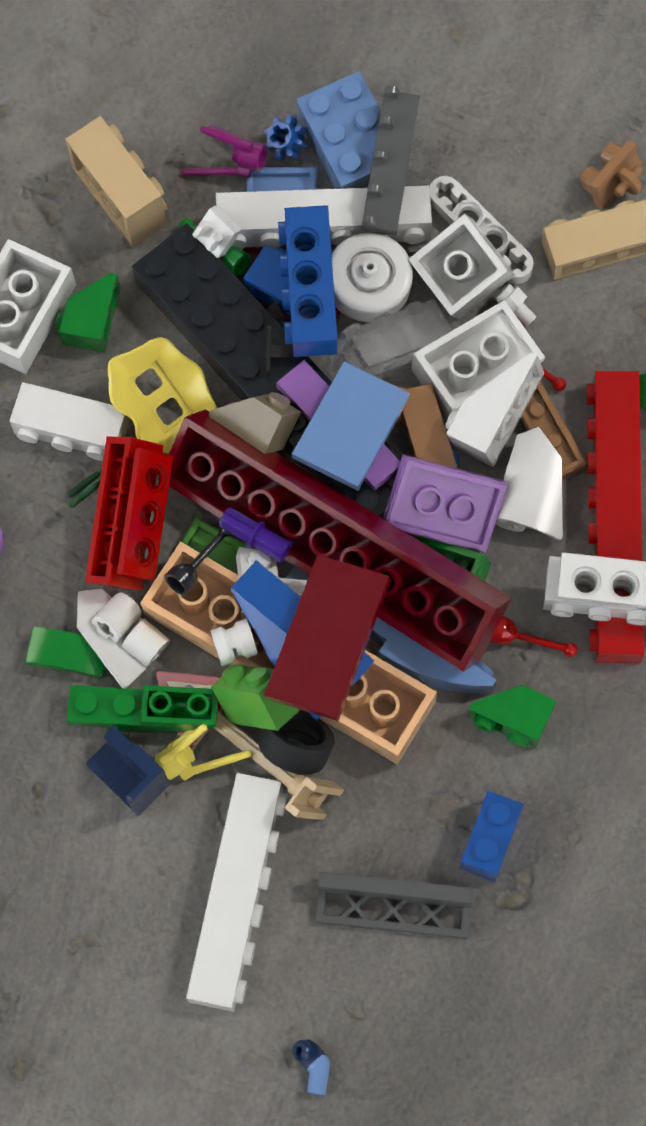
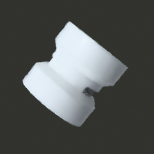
(234, 642)

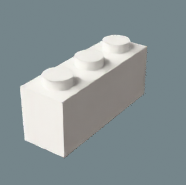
(65, 420)

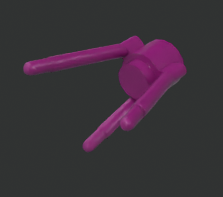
(246, 153)

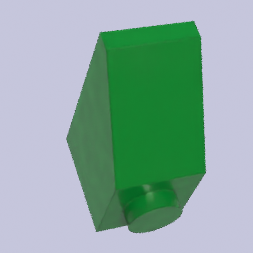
(90, 315)

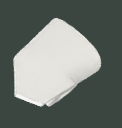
(533, 487)
(118, 634)

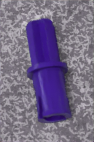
(255, 534)

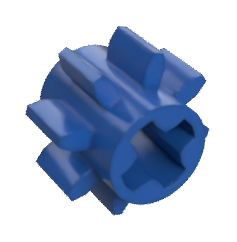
(294, 140)

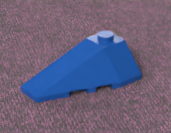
(270, 610)

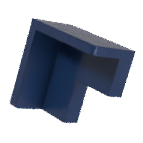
(128, 771)

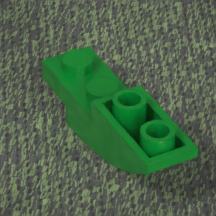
(142, 709)

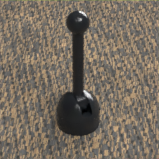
(184, 576)

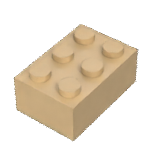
(117, 180)

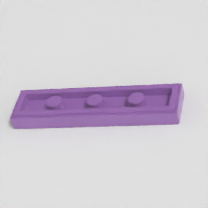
(306, 391)

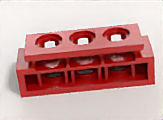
(124, 513)

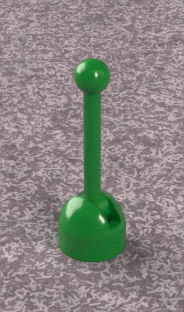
(235, 258)

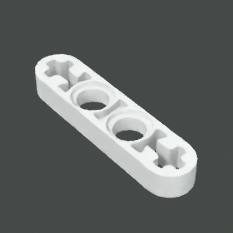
(486, 223)

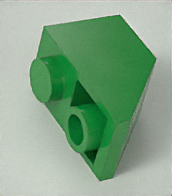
(514, 712)

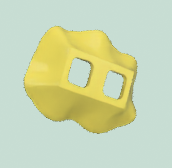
(179, 380)

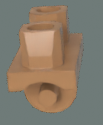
(618, 175)

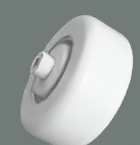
(370, 276)

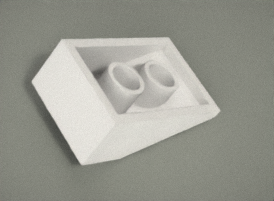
(472, 356)
(491, 413)

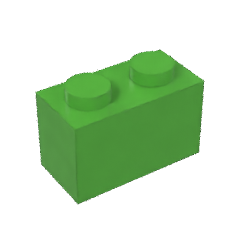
(243, 698)

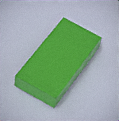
(225, 553)

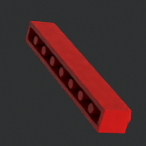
(615, 498)

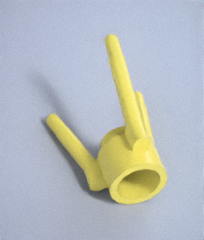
(178, 756)

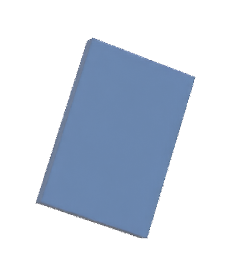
(350, 425)

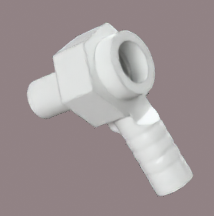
(515, 299)

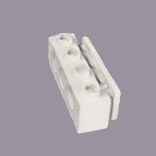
(602, 576)

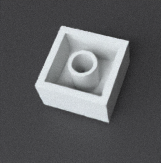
(461, 267)

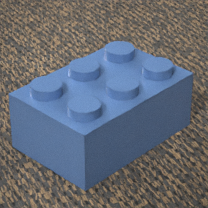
(342, 129)

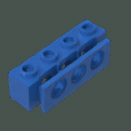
(308, 231)

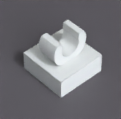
(217, 231)

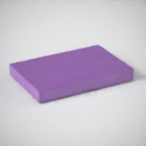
(445, 503)

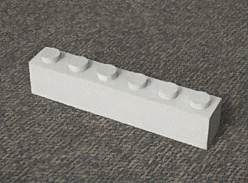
(262, 210)
(235, 893)

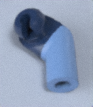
(315, 1062)

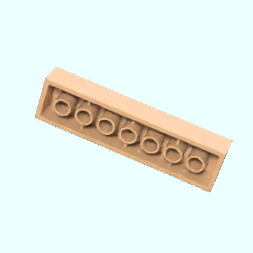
(382, 706)

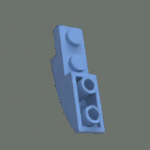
(428, 667)

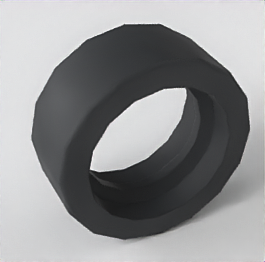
(295, 756)

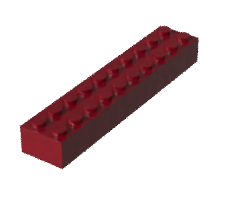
(427, 592)

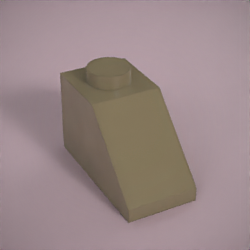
(260, 420)

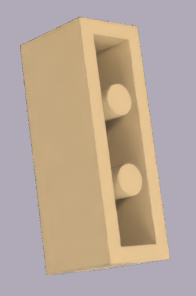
(595, 239)

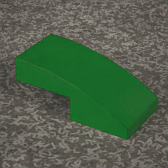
(62, 651)

